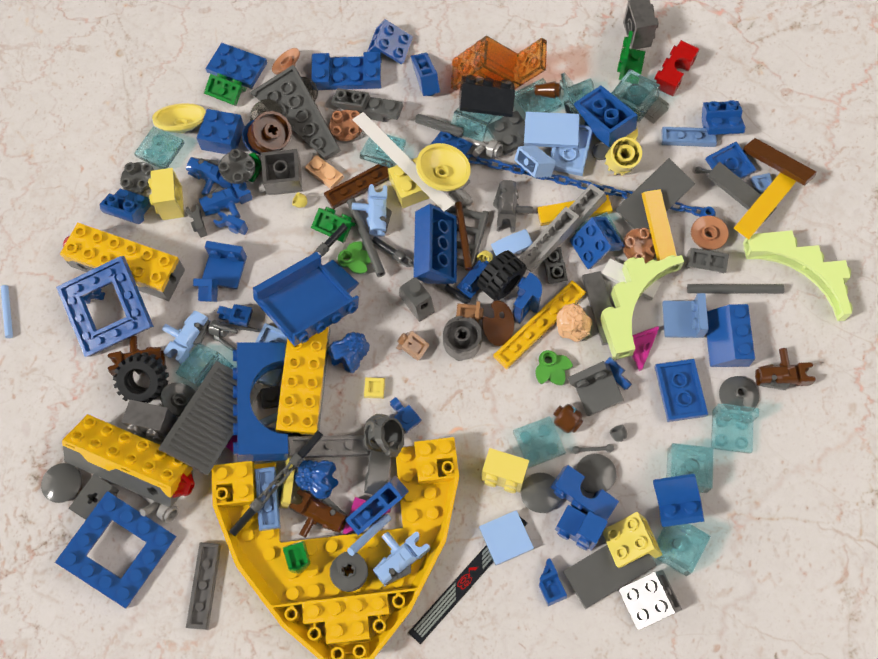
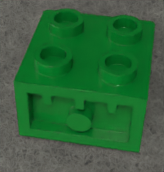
(630, 58)

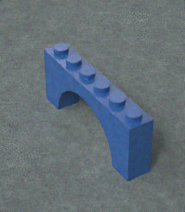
(254, 439)

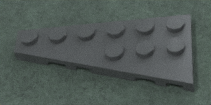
(299, 109)

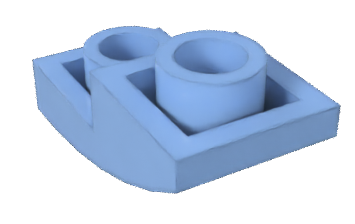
(515, 243)

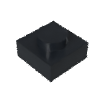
(270, 397)

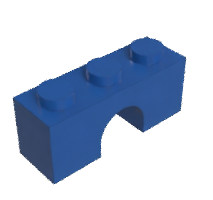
(568, 486)

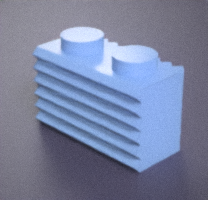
(535, 161)

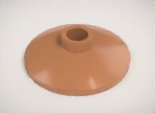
(286, 60)
(714, 227)

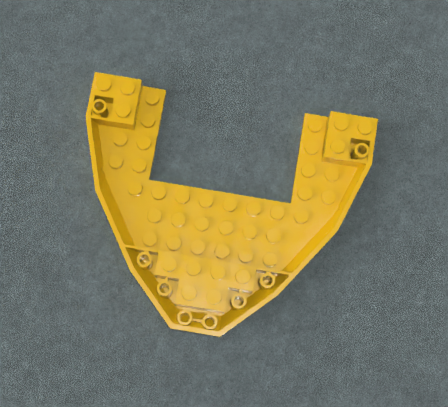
(308, 603)

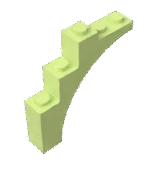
(808, 260)
(638, 277)

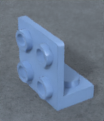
(685, 318)

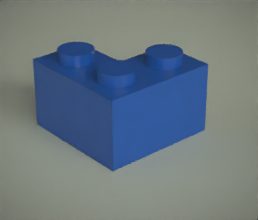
(581, 527)

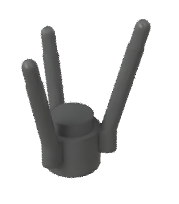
(221, 329)

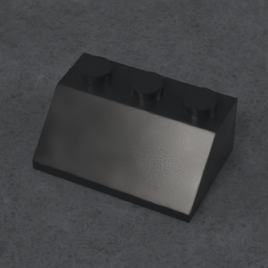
(486, 96)

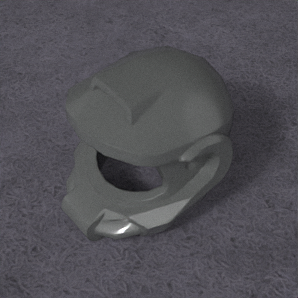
(380, 432)

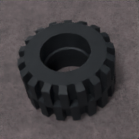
(501, 275)
(127, 385)

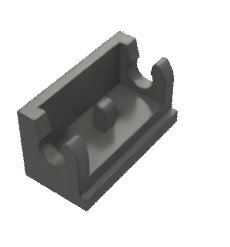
(707, 260)

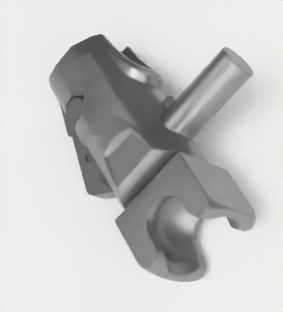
(507, 205)

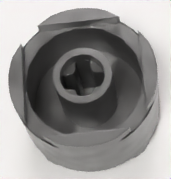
(470, 339)

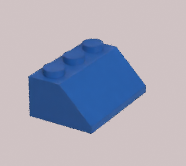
(730, 336)

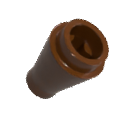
(548, 90)

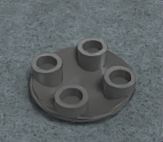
(236, 167)
(136, 177)
(598, 473)
(61, 483)
(537, 493)

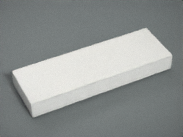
(614, 272)

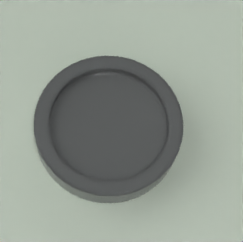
(599, 151)

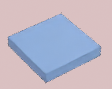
(506, 537)

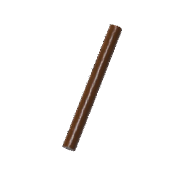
(463, 236)

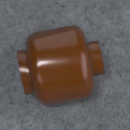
(568, 418)

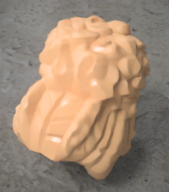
(573, 322)

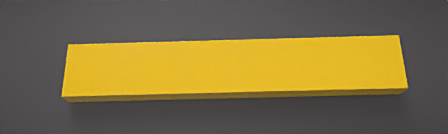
(764, 205)
(537, 325)

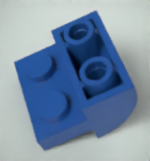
(722, 117)
(126, 206)
(528, 297)

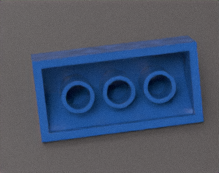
(435, 246)

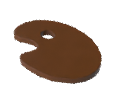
(499, 329)

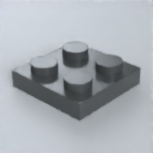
(508, 132)

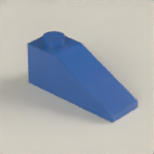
(425, 74)
(377, 505)

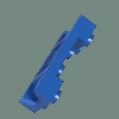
(346, 72)

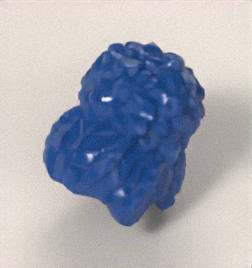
(349, 351)
(316, 478)

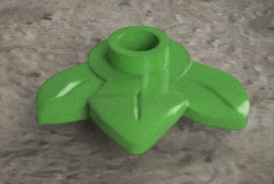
(357, 258)
(552, 371)

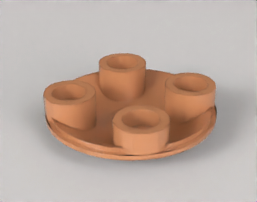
(343, 126)
(639, 244)

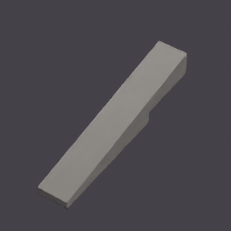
(563, 226)

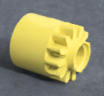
(623, 155)

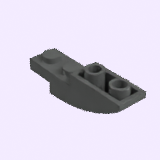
(374, 108)

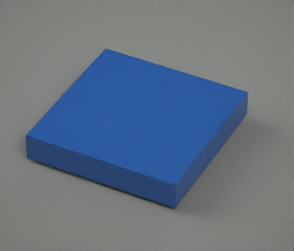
(734, 159)

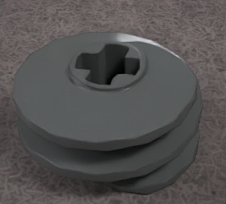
(353, 581)

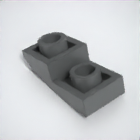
(555, 267)
(377, 472)

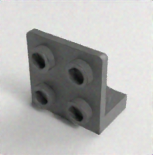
(596, 388)

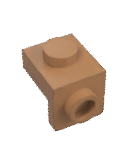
(471, 311)

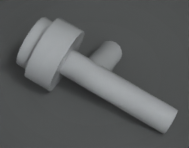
(492, 149)
(163, 512)

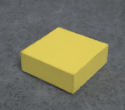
(374, 388)

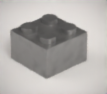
(641, 20)
(281, 171)
(148, 420)

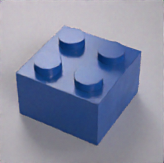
(220, 131)

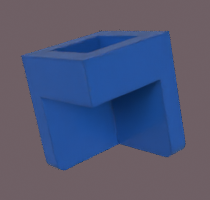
(206, 289)

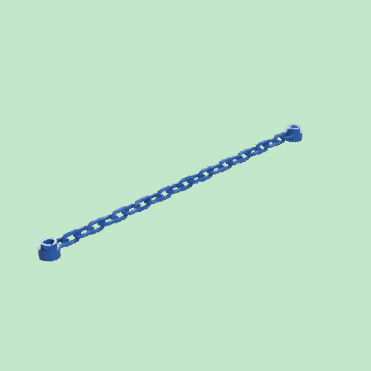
(579, 182)

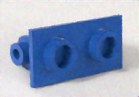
(469, 282)

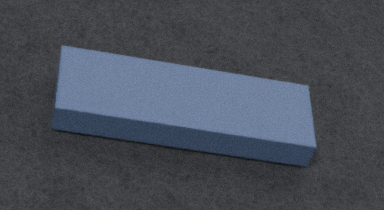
(687, 137)
(269, 515)

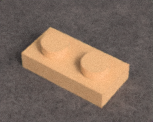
(324, 172)

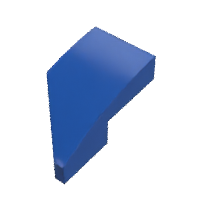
(551, 585)

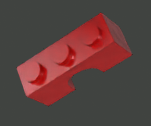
(681, 58)

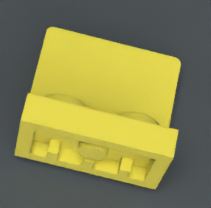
(631, 540)

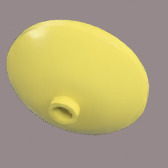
(179, 117)
(443, 160)

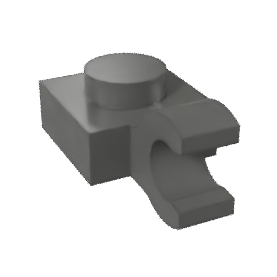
(198, 223)

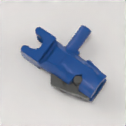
(208, 171)
(225, 198)

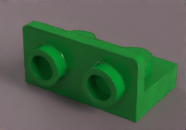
(224, 90)
(328, 222)

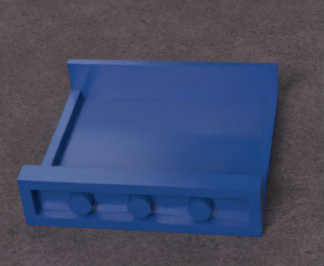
(304, 299)

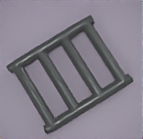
(478, 232)

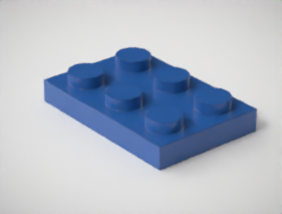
(236, 65)
(681, 390)

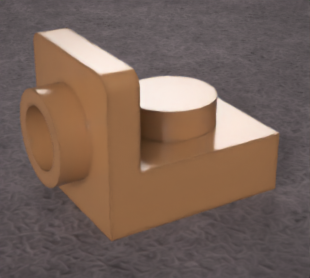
(412, 344)

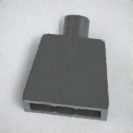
(414, 297)

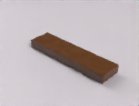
(780, 161)
(357, 185)

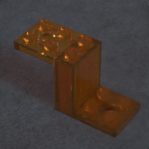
(500, 63)

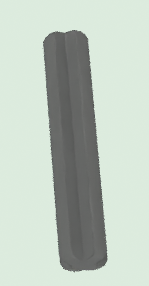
(439, 125)

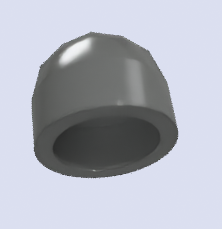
(618, 433)

